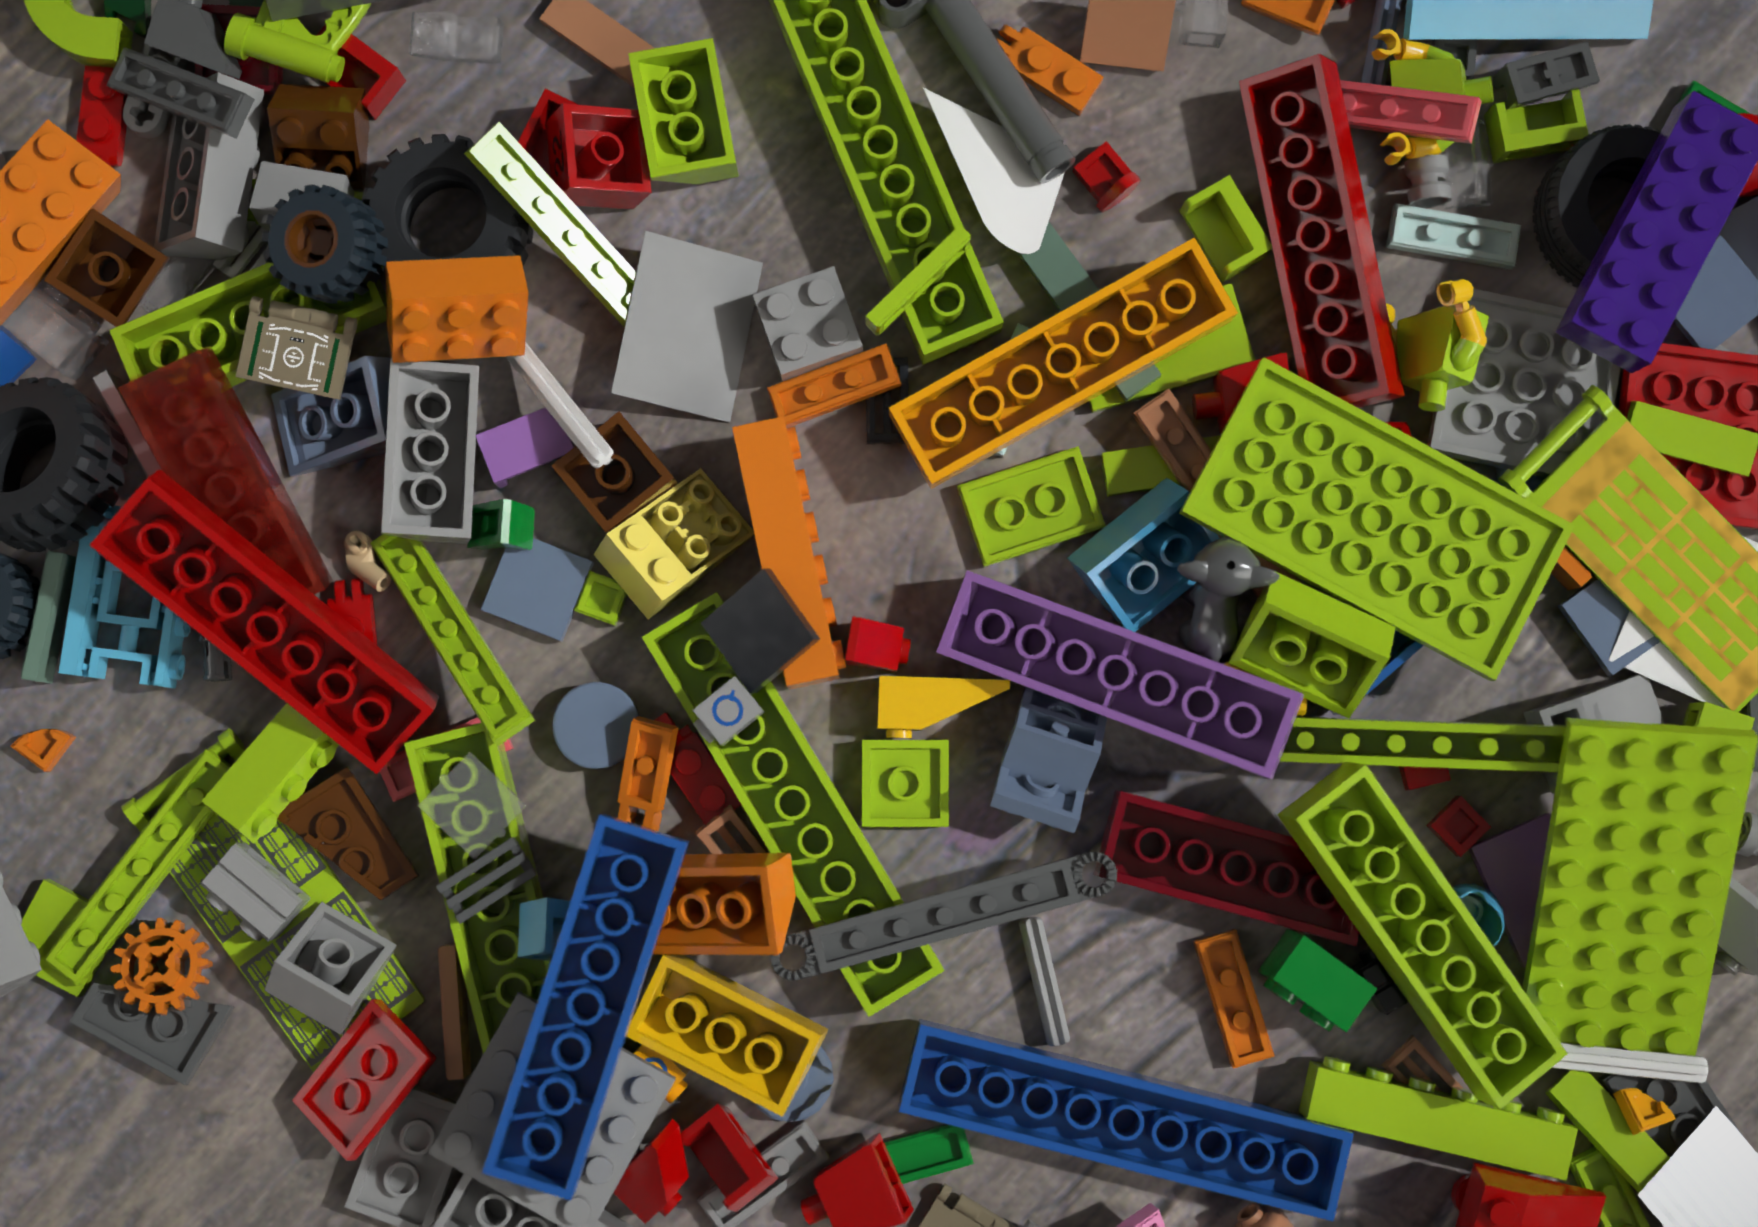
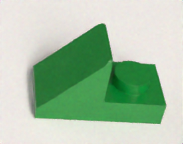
(502, 525)

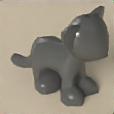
(1222, 574)

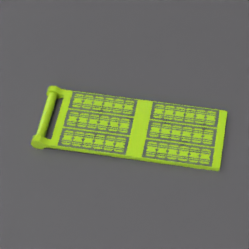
(256, 958)

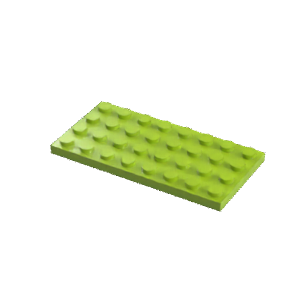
(1377, 519)
(1636, 881)

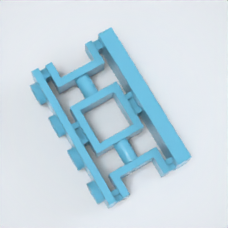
(95, 601)

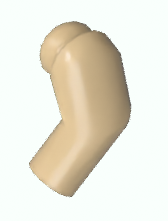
(362, 561)

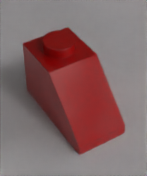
(876, 645)
(655, 1175)

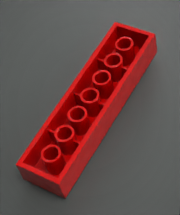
(1321, 231)
(265, 620)

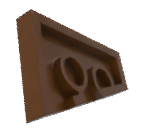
(351, 833)

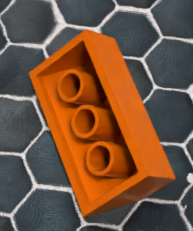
(729, 905)

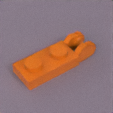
(646, 770)

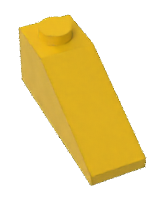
(924, 701)

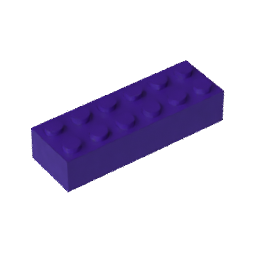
(1662, 233)

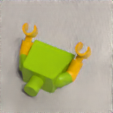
(1427, 69)
(1440, 345)

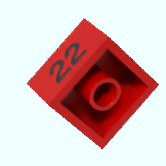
(598, 156)

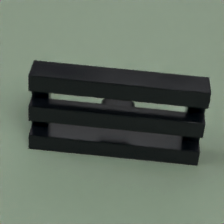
(887, 437)

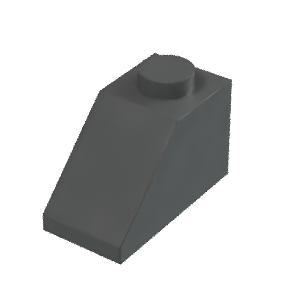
(191, 34)

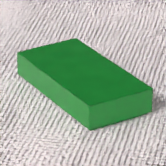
(929, 1152)

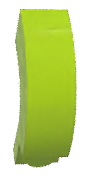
(80, 36)

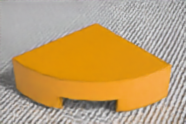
(1642, 1110)

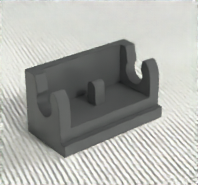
(1547, 74)

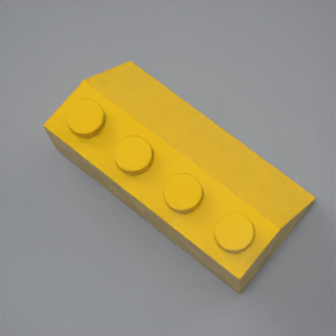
(726, 1032)

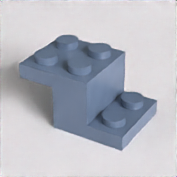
(1048, 760)

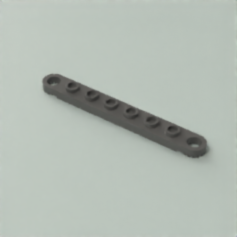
(945, 915)

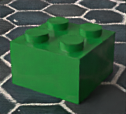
(1324, 985)

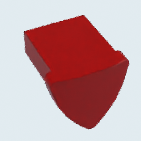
(1106, 177)

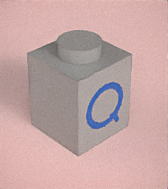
(726, 712)

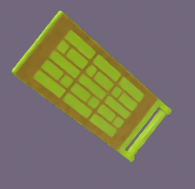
(1654, 545)

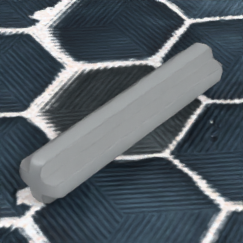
(1044, 981)

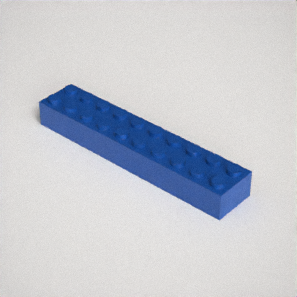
(1125, 1120)

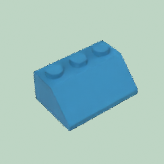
(1137, 556)

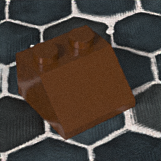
(106, 268)

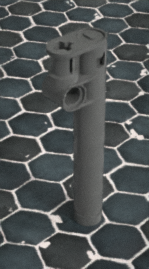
(994, 77)

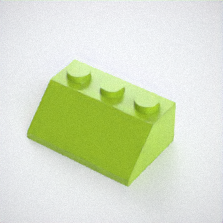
(683, 113)
(1313, 645)

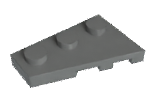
(166, 1042)

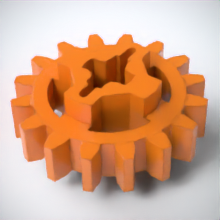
(174, 954)

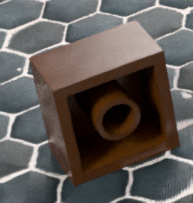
(622, 486)

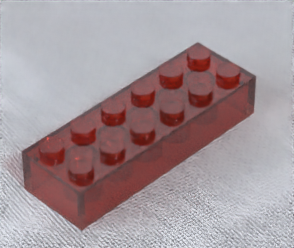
(216, 456)

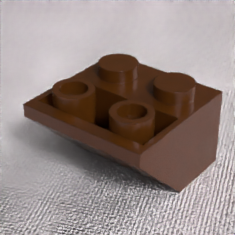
(321, 129)

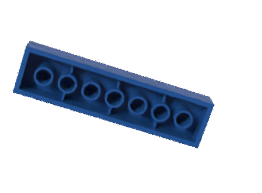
(585, 1007)

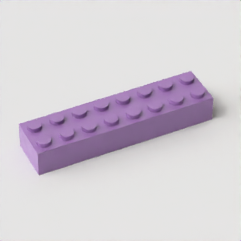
(1121, 674)

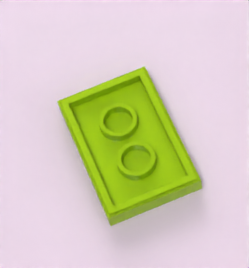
(1031, 507)

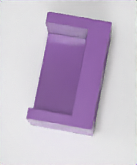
(523, 445)

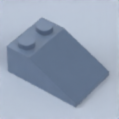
(335, 432)

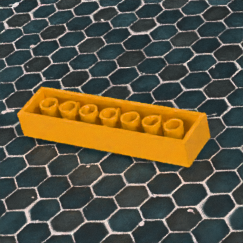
(1062, 363)

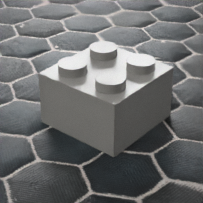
(807, 323)

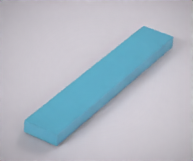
(1527, 19)

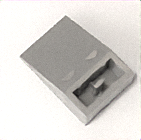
(1622, 700)

